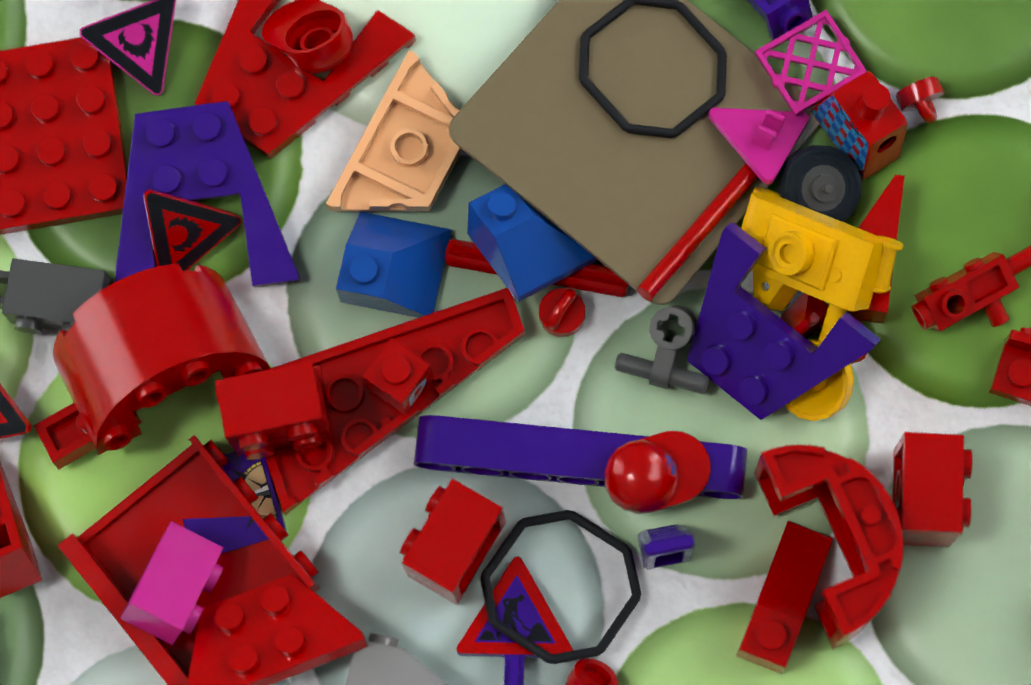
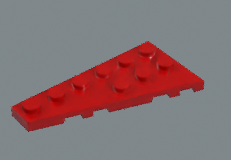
(450, 340)

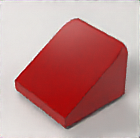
(805, 314)

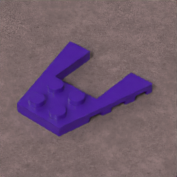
(199, 158)

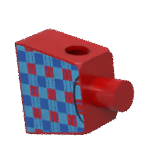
(860, 121)

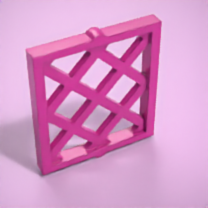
(779, 81)

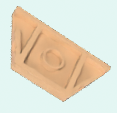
(403, 150)

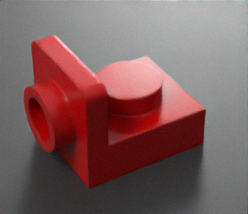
(1013, 369)

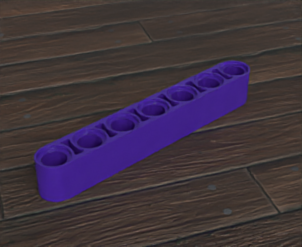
(549, 453)

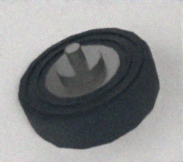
(821, 181)

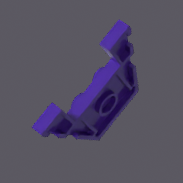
(754, 350)

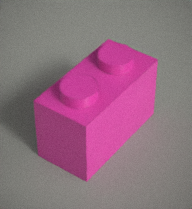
(172, 584)

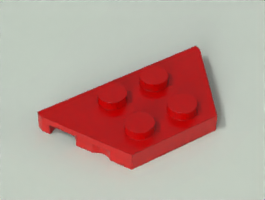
(269, 636)

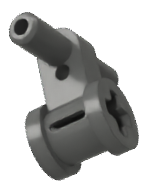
(662, 370)

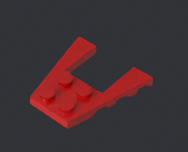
(274, 96)

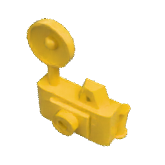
(824, 261)

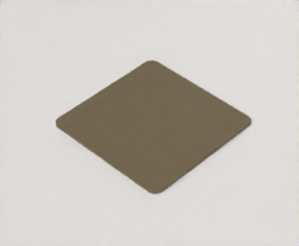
(610, 188)

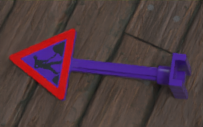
(525, 611)

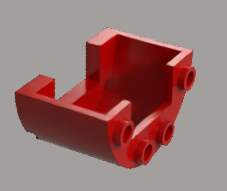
(147, 342)
(860, 519)

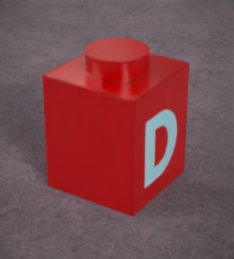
(398, 376)

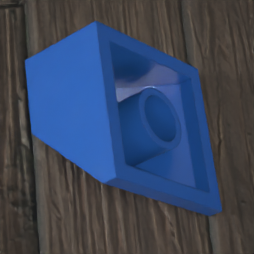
(522, 243)
(393, 265)

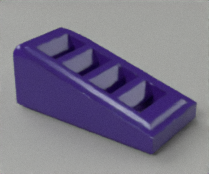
(665, 546)

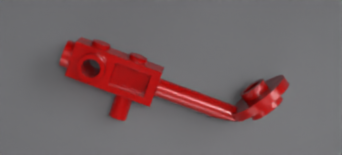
(971, 289)

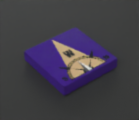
(242, 531)

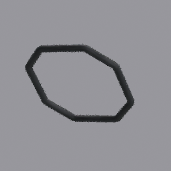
(611, 110)
(523, 641)

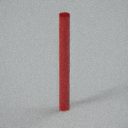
(696, 233)

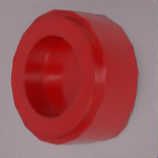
(920, 96)
(562, 312)
(591, 672)

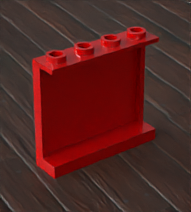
(121, 543)

